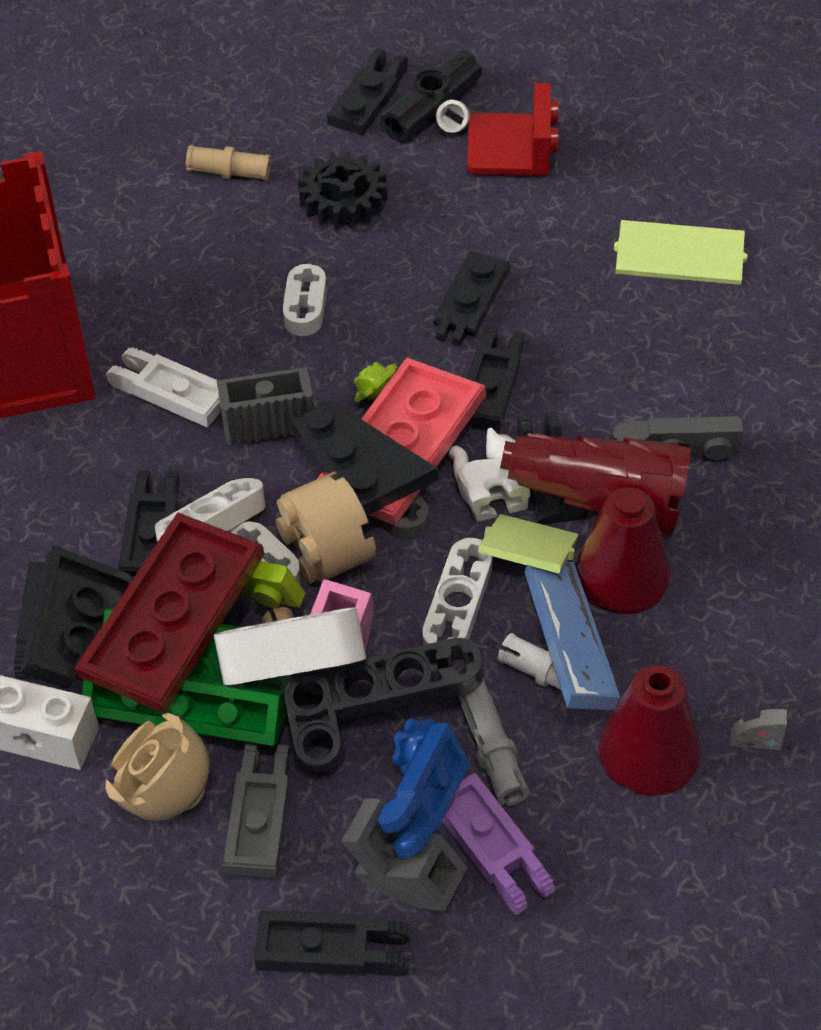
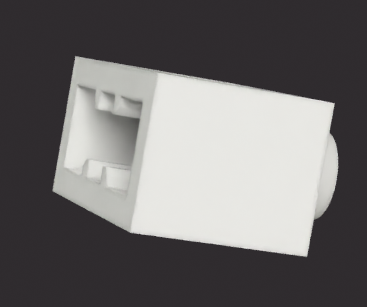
(46, 723)

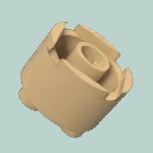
(325, 527)

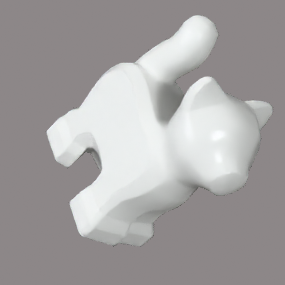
(485, 481)

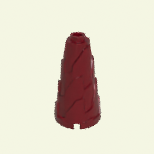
(592, 468)

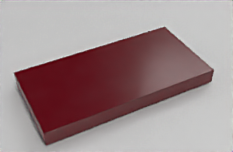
(170, 612)

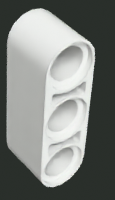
(290, 646)

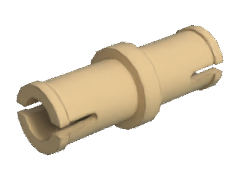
(228, 162)

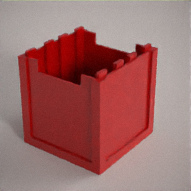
(39, 320)

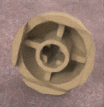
(160, 770)

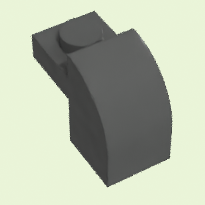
(420, 881)

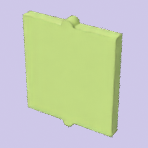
(529, 543)

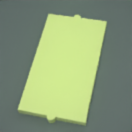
(680, 252)

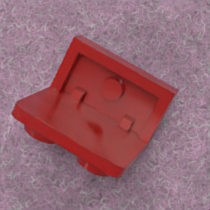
(515, 141)

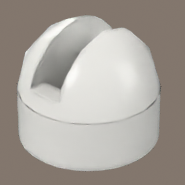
(449, 124)

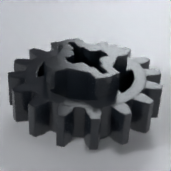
(342, 189)

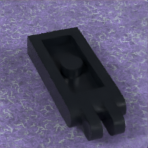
(470, 297)

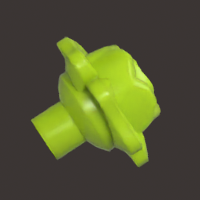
(373, 380)

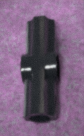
(430, 90)

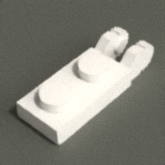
(167, 385)

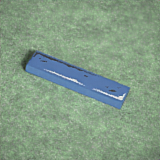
(572, 638)

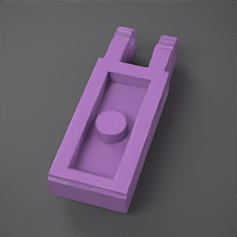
(494, 842)

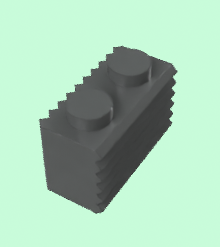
(263, 404)

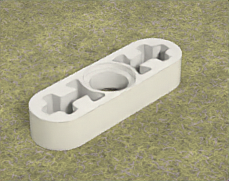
(224, 506)
(453, 581)

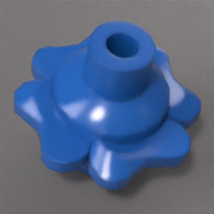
(409, 741)

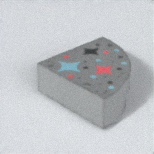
(761, 732)

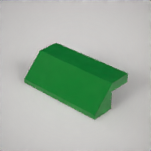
(237, 711)

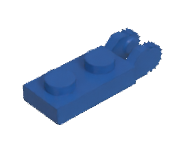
(425, 791)

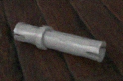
(495, 750)

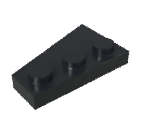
(367, 458)
(69, 613)

